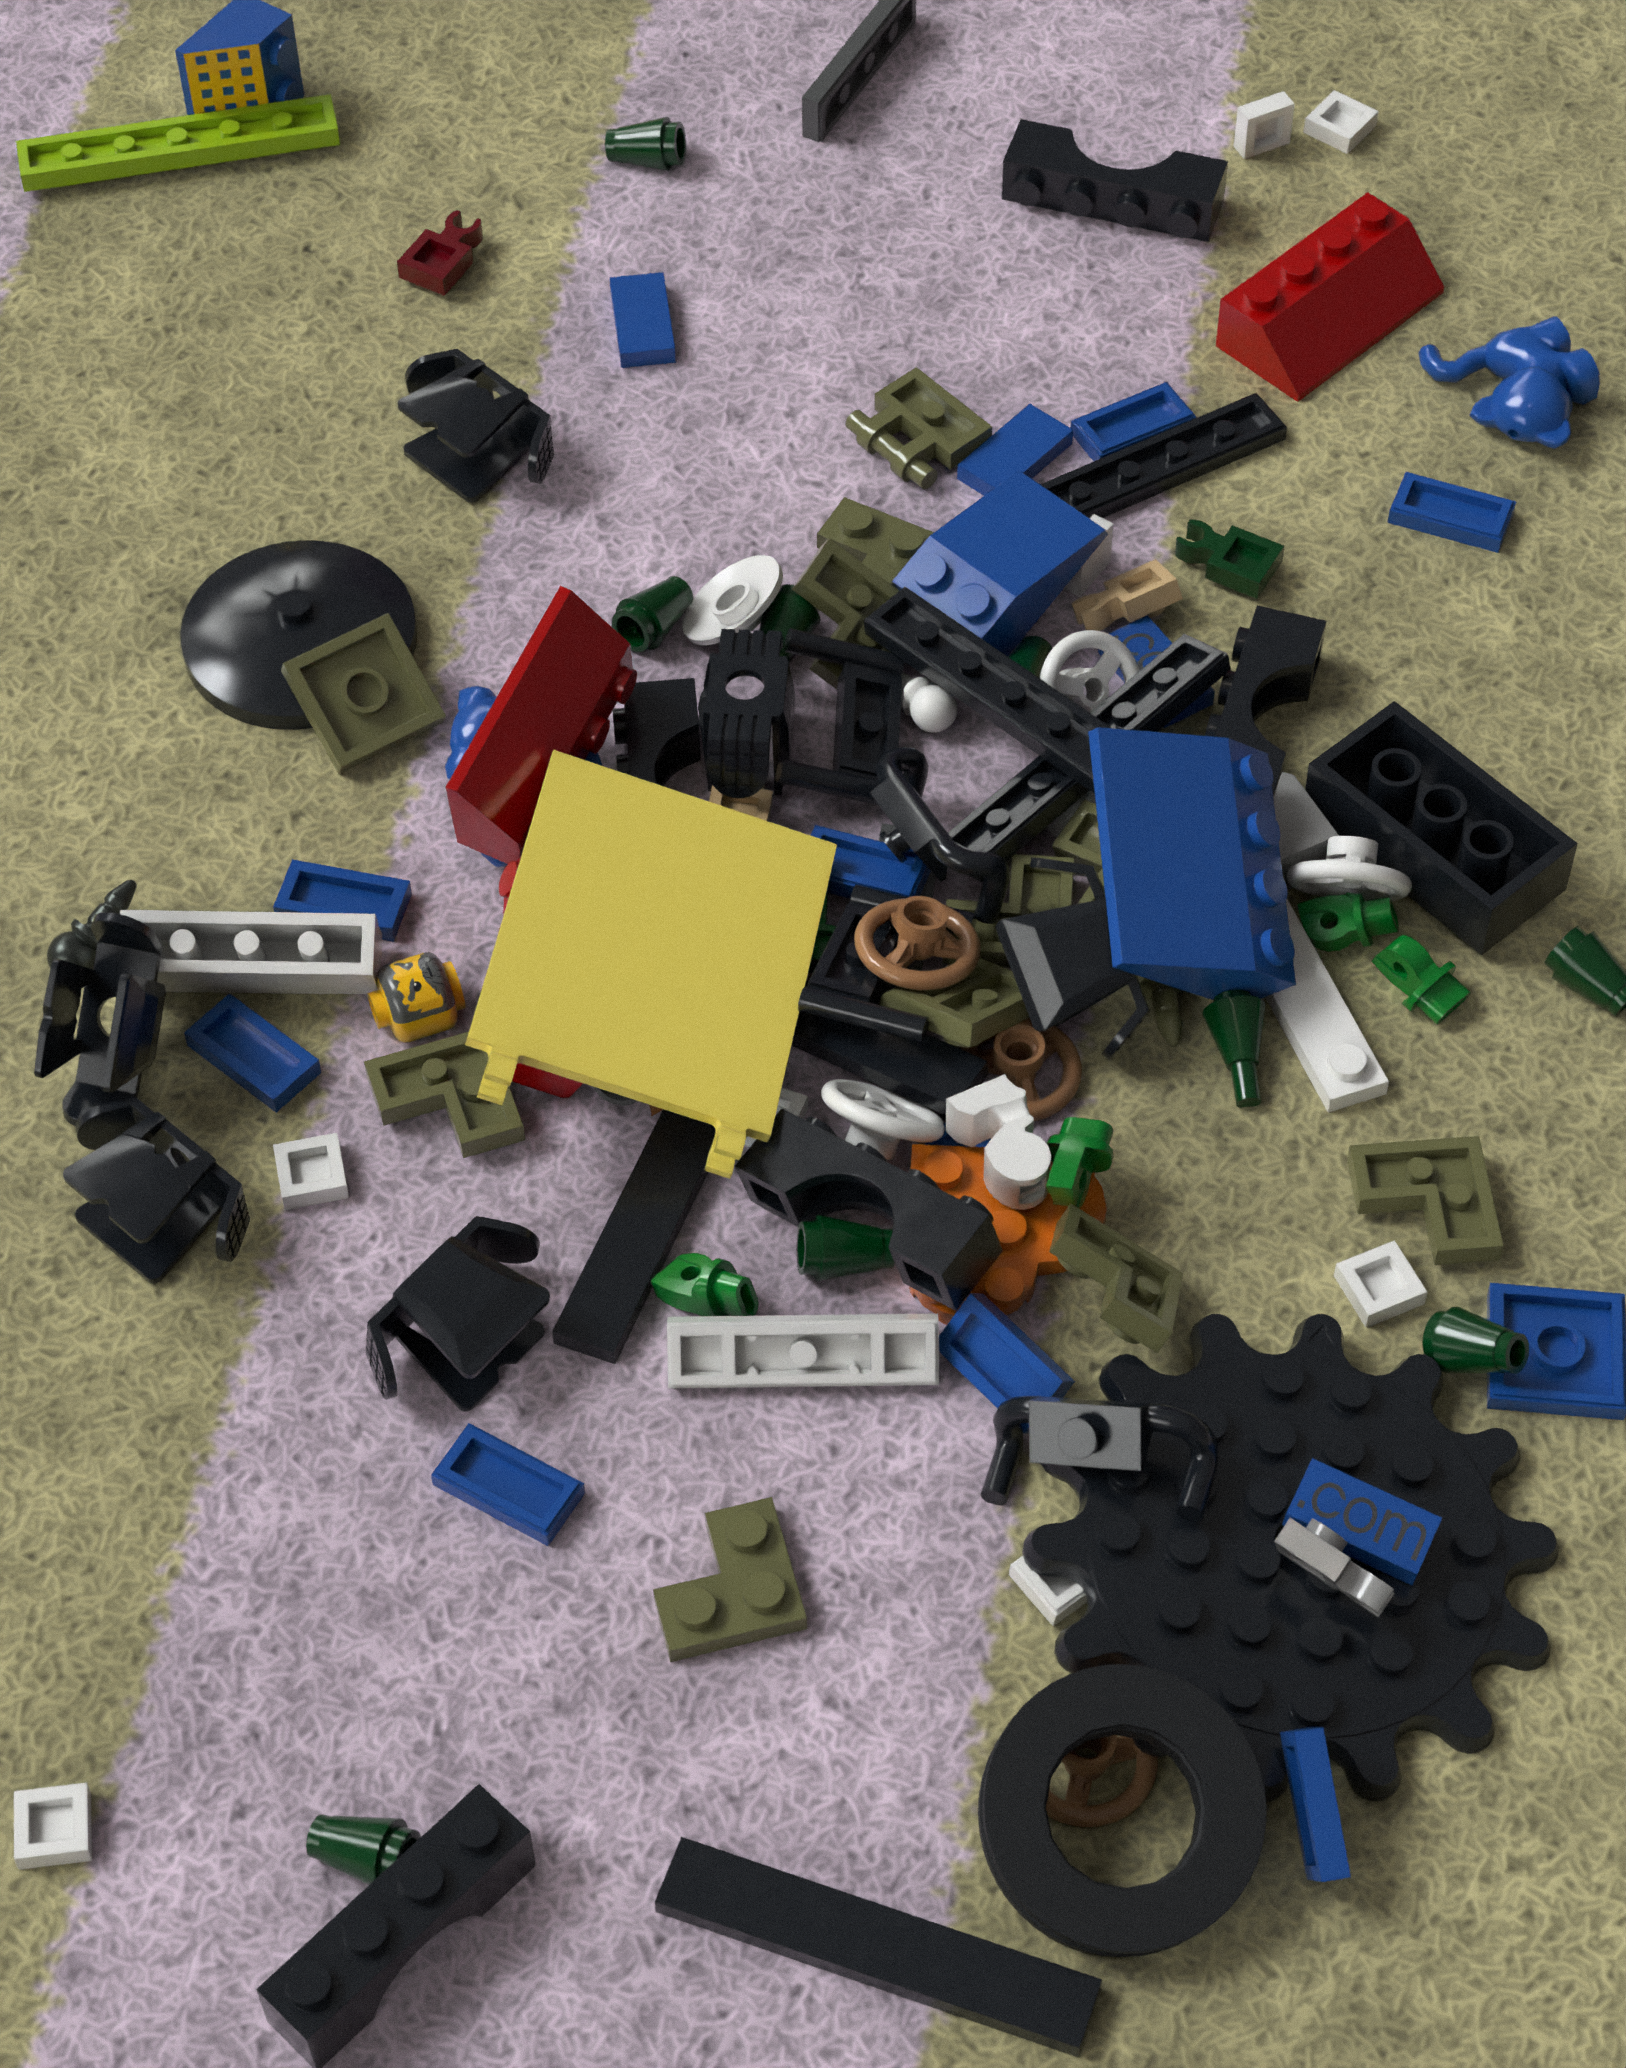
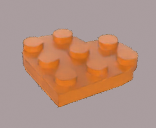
(1022, 1233)

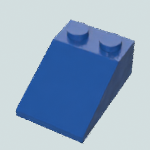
(1003, 560)

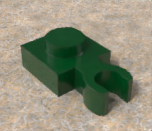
(1233, 560)

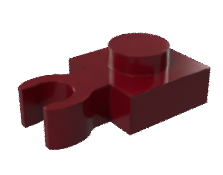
(441, 259)

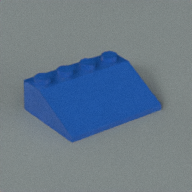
(1191, 862)

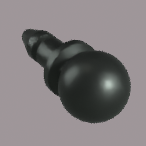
(80, 944)

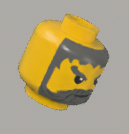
(417, 997)

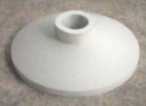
(733, 599)

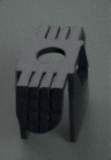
(473, 432)
(739, 730)
(1066, 958)
(113, 1062)
(146, 1194)
(469, 1310)

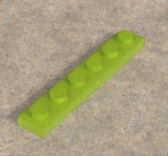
(177, 143)

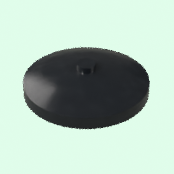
(276, 608)

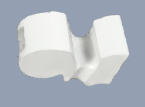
(1014, 1158)

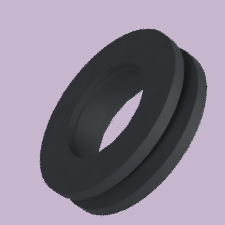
(1222, 1784)

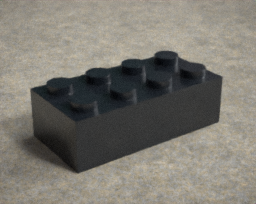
(1458, 834)

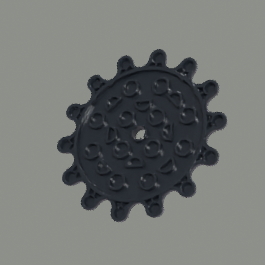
(1254, 1625)

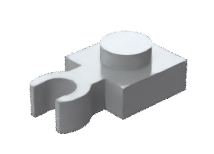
(1321, 1554)

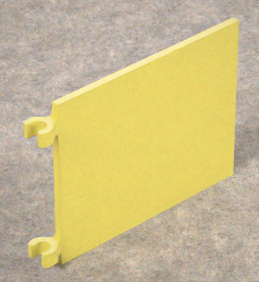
(654, 951)

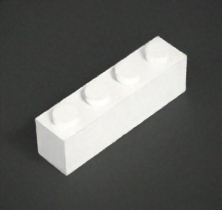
(266, 951)

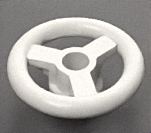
(1072, 680)
(1350, 869)
(881, 1116)

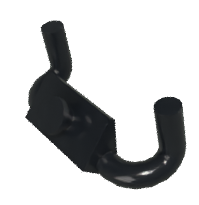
(921, 831)
(1098, 1437)

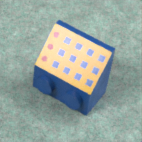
(240, 59)

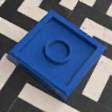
(1573, 1351)

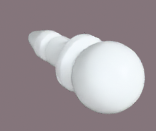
(928, 704)

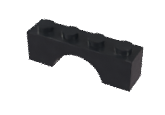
(1171, 197)
(1274, 668)
(659, 729)
(936, 1239)
(345, 1968)

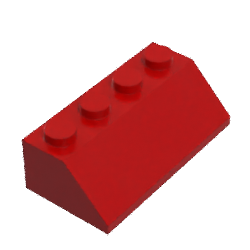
(1328, 298)
(550, 702)

